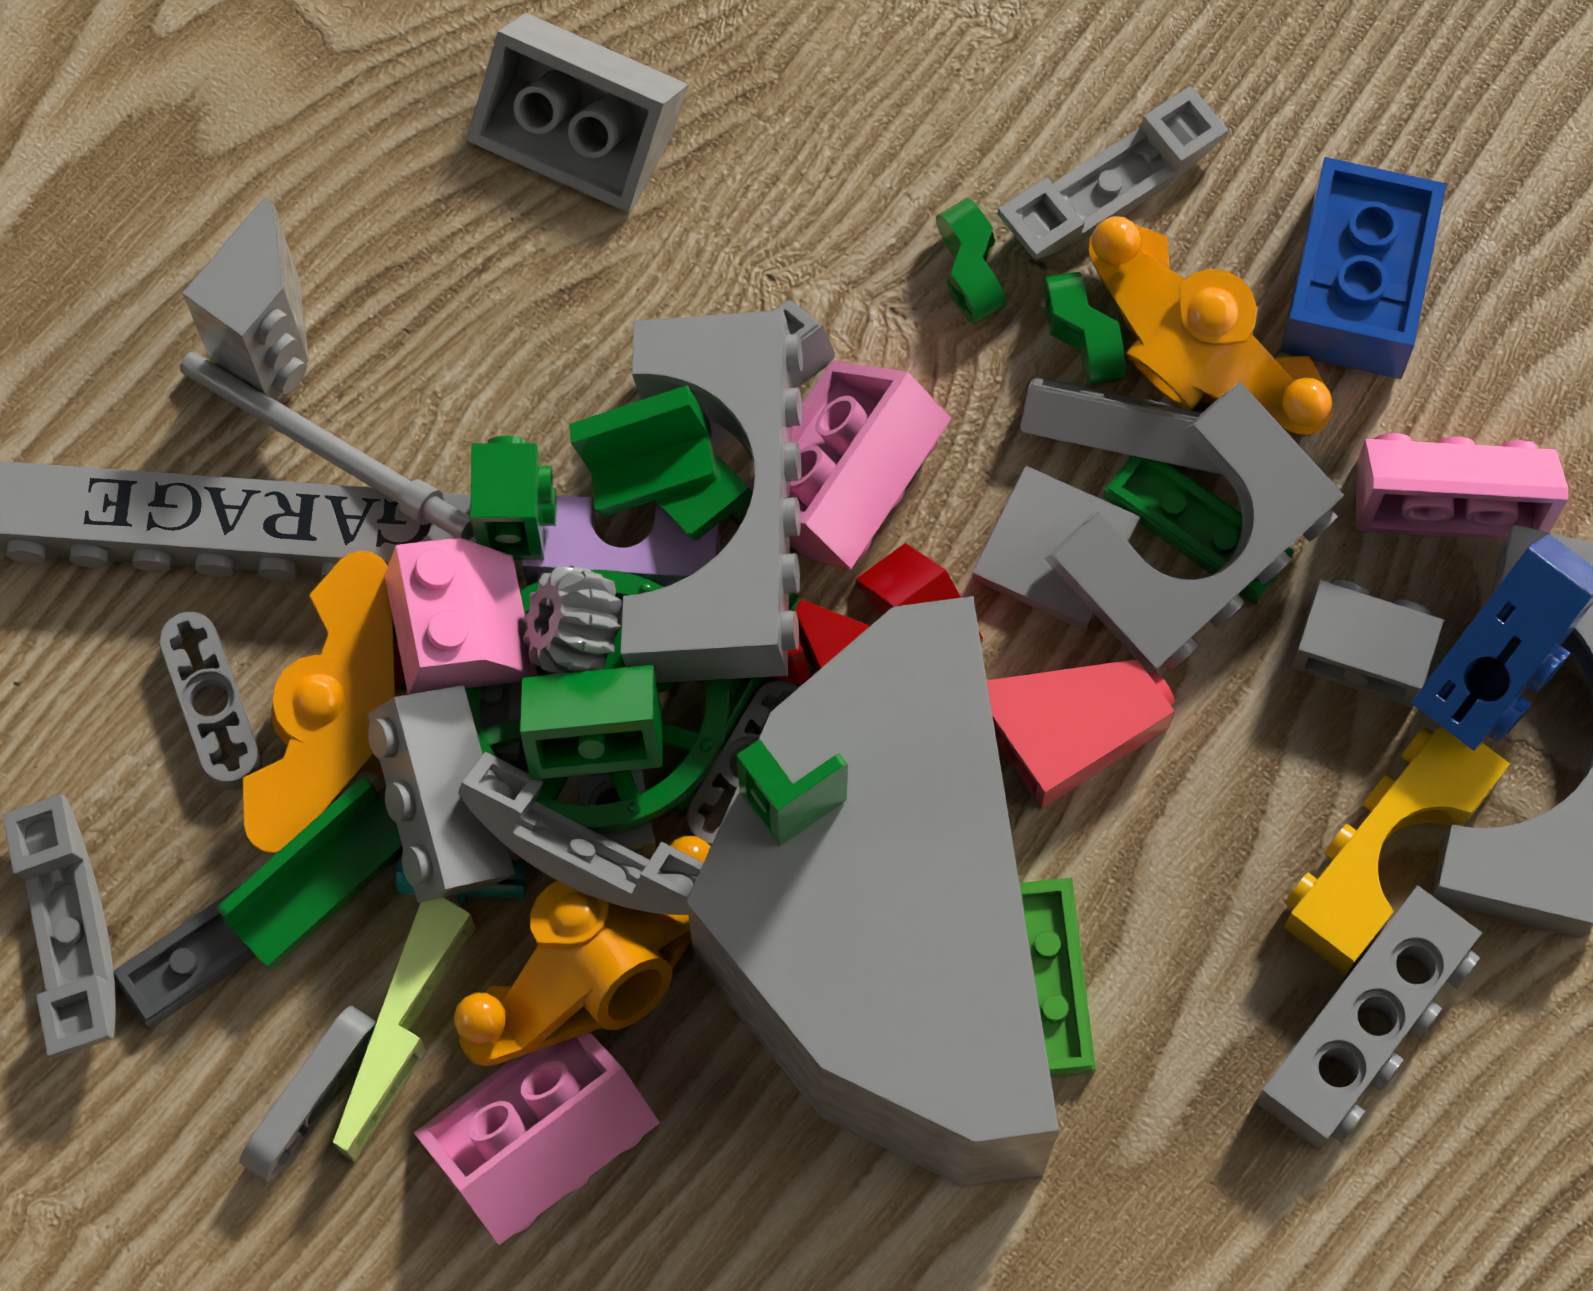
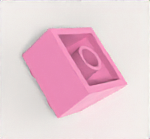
(457, 615)

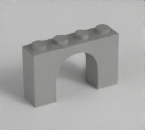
(1279, 501)

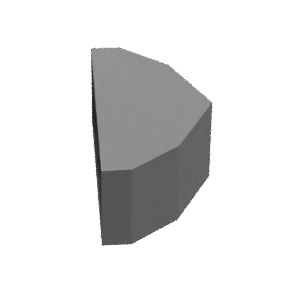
(893, 931)

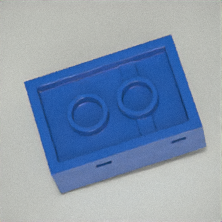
(1363, 268)
(1510, 645)

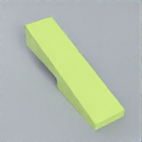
(393, 1051)

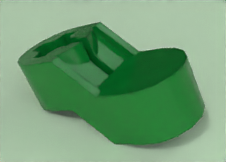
(971, 279)
(1084, 328)

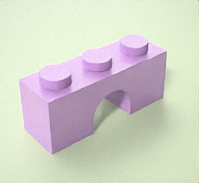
(662, 557)

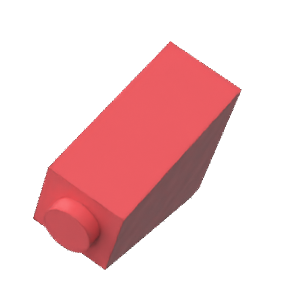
(1076, 722)

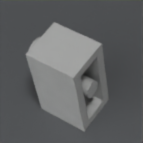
(1367, 641)

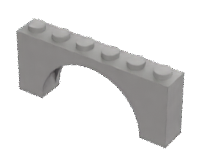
(735, 609)
(1540, 867)

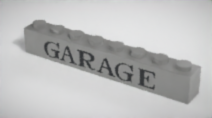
(198, 521)

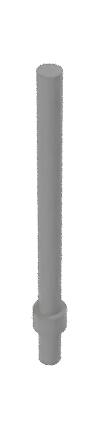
(414, 497)

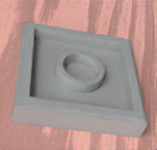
(1031, 527)

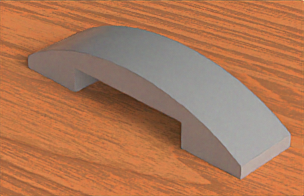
(1116, 179)
(570, 852)
(67, 923)

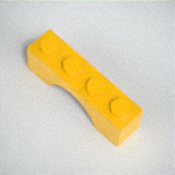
(1346, 904)

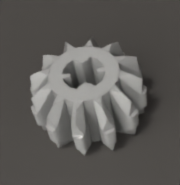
(572, 620)

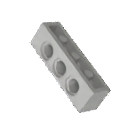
(1418, 930)

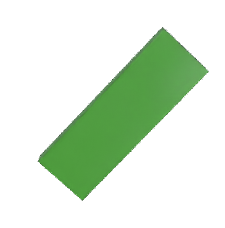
(1059, 975)

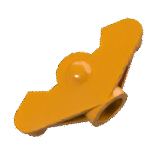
(1198, 331)
(324, 706)
(588, 973)

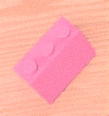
(858, 452)
(1456, 487)
(536, 1131)

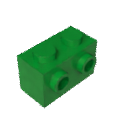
(511, 497)
(591, 722)

